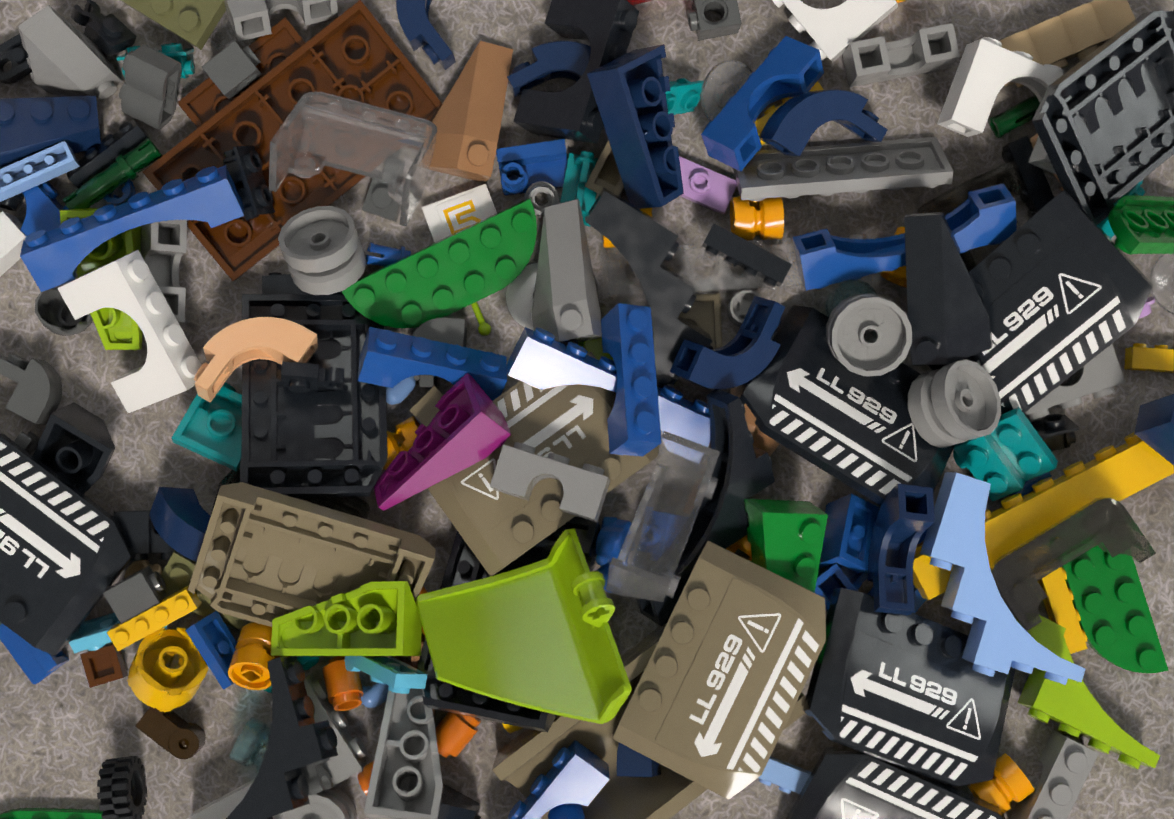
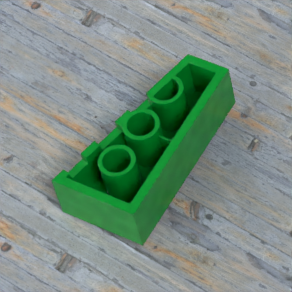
(787, 538)

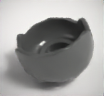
(56, 315)

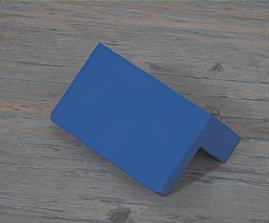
(539, 160)
(848, 532)
(215, 645)
(33, 661)

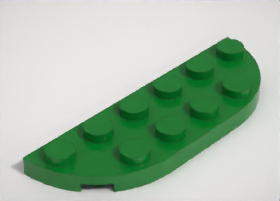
(1143, 224)
(449, 271)
(1115, 611)

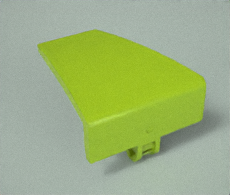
(531, 637)

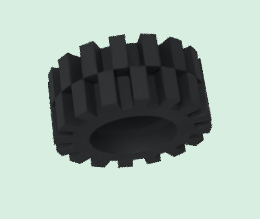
(122, 788)

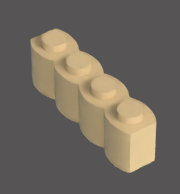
(1071, 33)

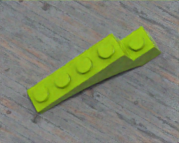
(1075, 706)

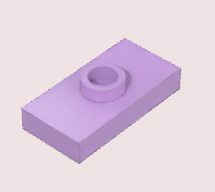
(706, 186)

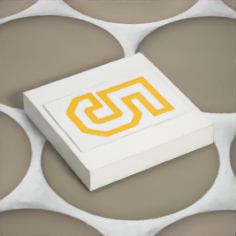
(458, 212)

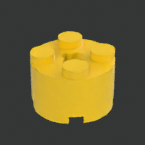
(151, 673)

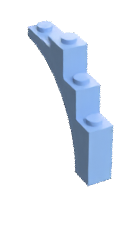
(971, 592)

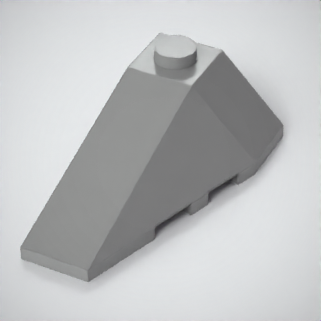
(64, 58)
(565, 282)
(406, 762)

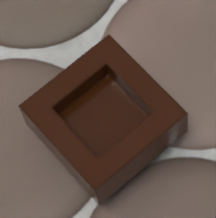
(103, 665)

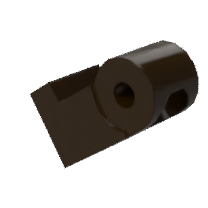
(172, 732)

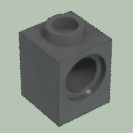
(729, 22)
(233, 69)
(136, 593)

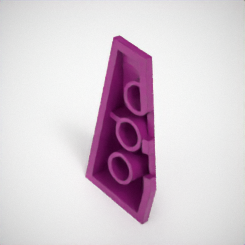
(455, 439)

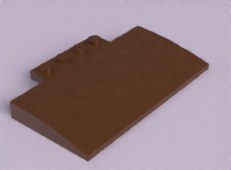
(344, 59)

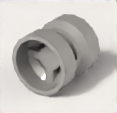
(734, 311)

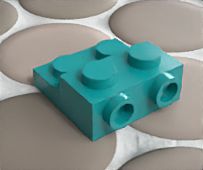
(214, 428)
(1007, 455)

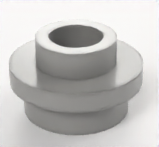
(542, 186)

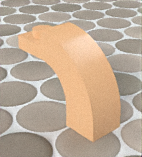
(252, 340)

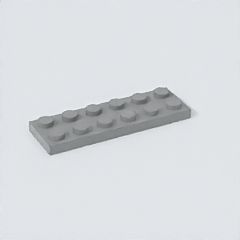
(845, 169)

